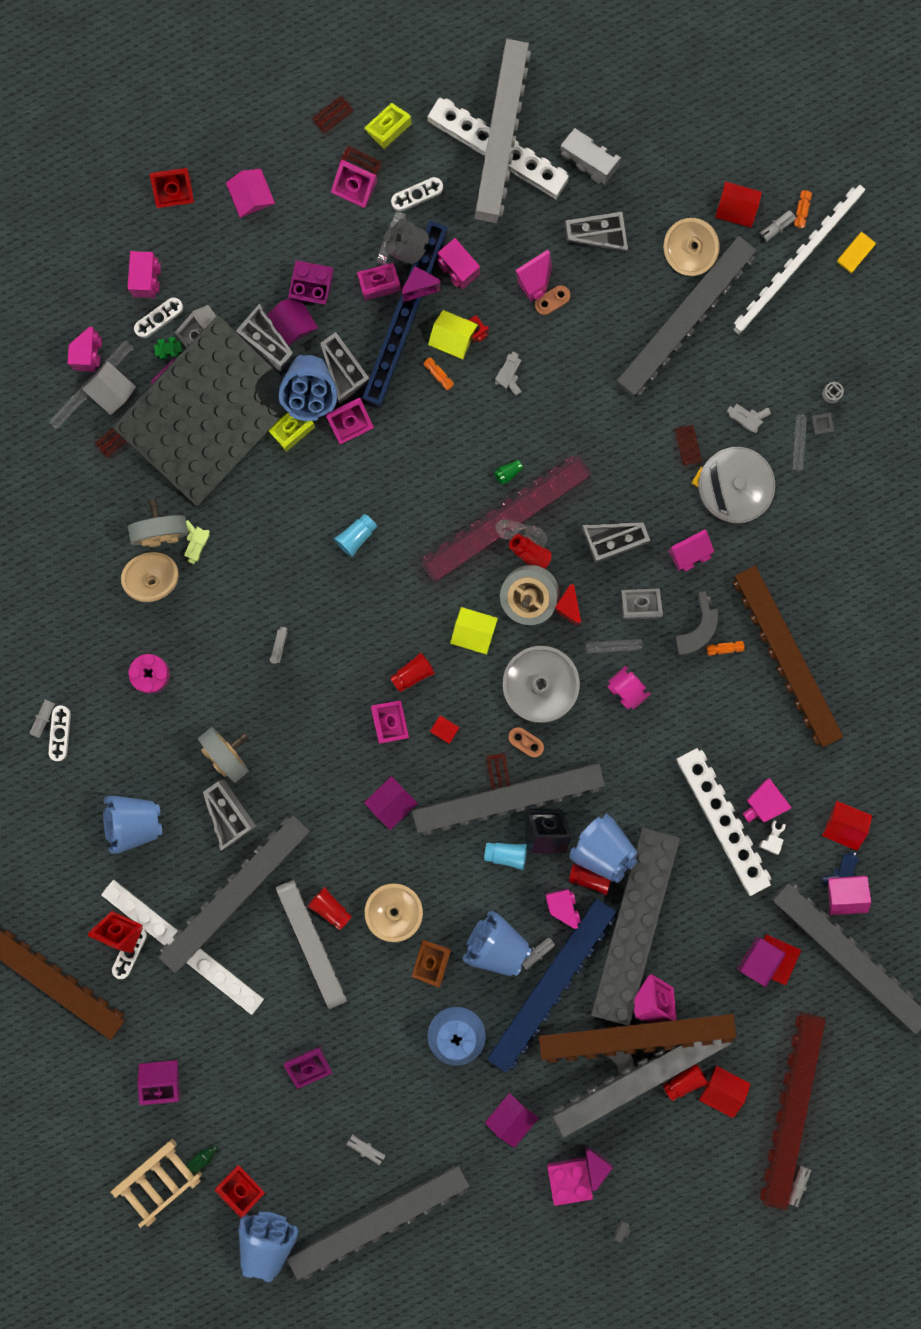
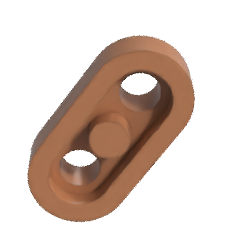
(553, 300)
(526, 742)

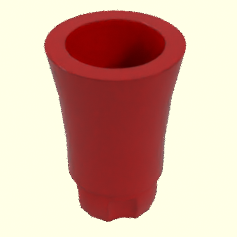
(530, 551)
(412, 673)
(589, 879)
(329, 909)
(685, 1082)

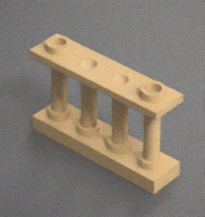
(139, 1177)

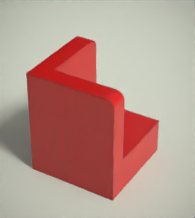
(444, 729)

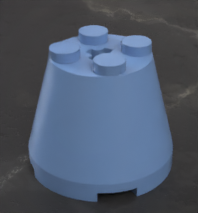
(308, 389)
(130, 822)
(604, 849)
(496, 946)
(464, 1024)
(265, 1244)

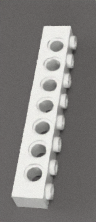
(454, 128)
(762, 878)

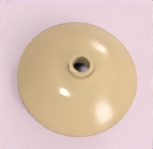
(680, 249)
(149, 569)
(379, 916)

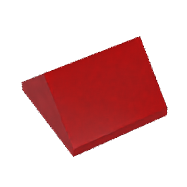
(172, 187)
(738, 204)
(568, 606)
(847, 826)
(117, 932)
(786, 966)
(725, 1092)
(239, 1191)

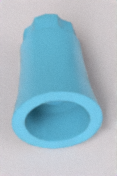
(355, 535)
(506, 854)

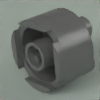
(406, 241)

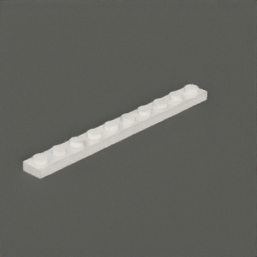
(803, 252)
(199, 961)

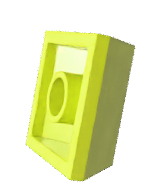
(388, 125)
(452, 334)
(290, 430)
(473, 630)

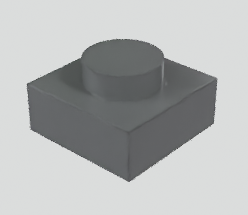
(822, 424)
(622, 1231)

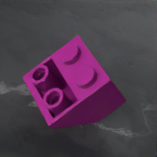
(311, 282)
(159, 1082)

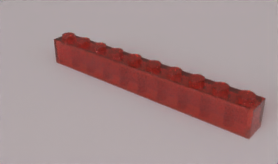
(793, 1110)

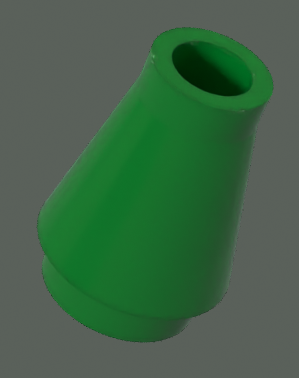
(507, 472)

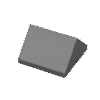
(109, 388)
(641, 604)

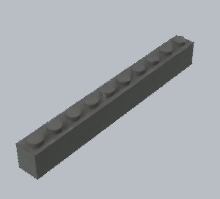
(683, 320)
(507, 798)
(235, 893)
(846, 953)
(628, 1085)
(377, 1222)

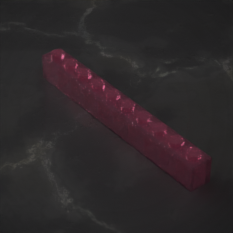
(519, 510)

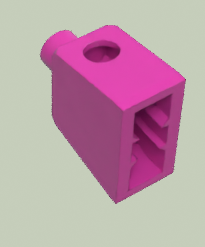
(765, 803)

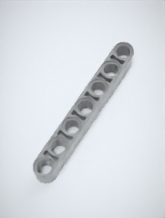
(310, 944)

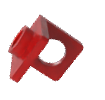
(482, 333)

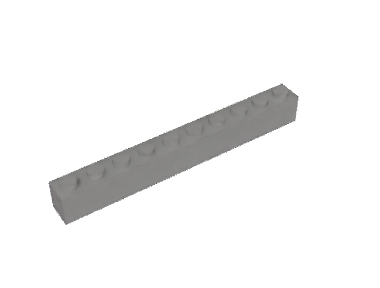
(501, 131)

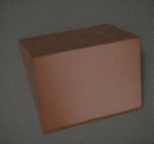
(431, 963)

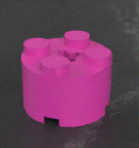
(138, 674)
(629, 688)

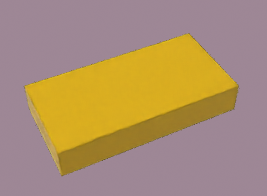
(856, 252)

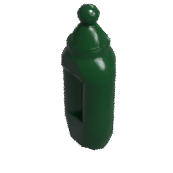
(201, 1160)

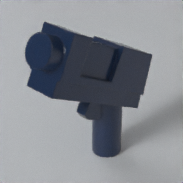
(846, 868)

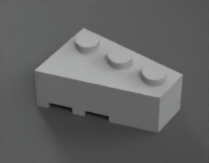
(589, 156)
(598, 231)
(265, 340)
(343, 367)
(614, 539)
(227, 813)

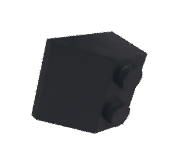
(546, 831)

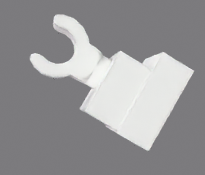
(773, 843)

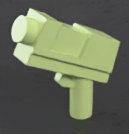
(198, 539)

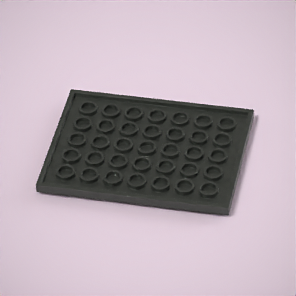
(204, 411)

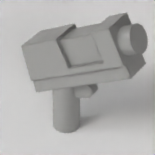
(506, 374)
(749, 420)
(279, 645)

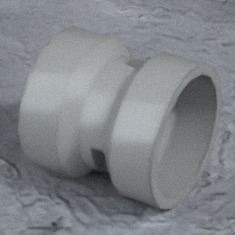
(830, 395)

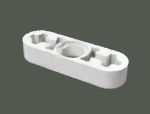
(402, 196)
(144, 322)
(55, 718)
(128, 968)

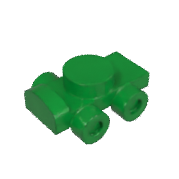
(171, 348)

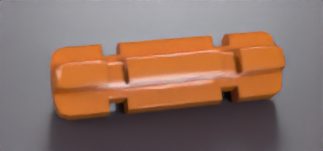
(802, 209)
(438, 373)
(724, 648)

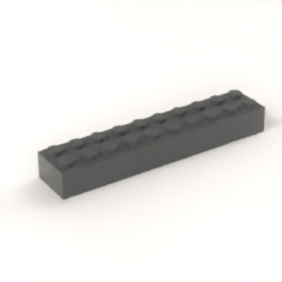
(635, 927)

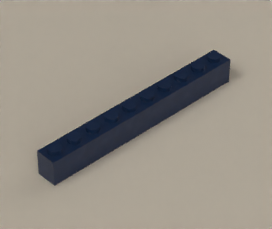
(402, 323)
(551, 985)

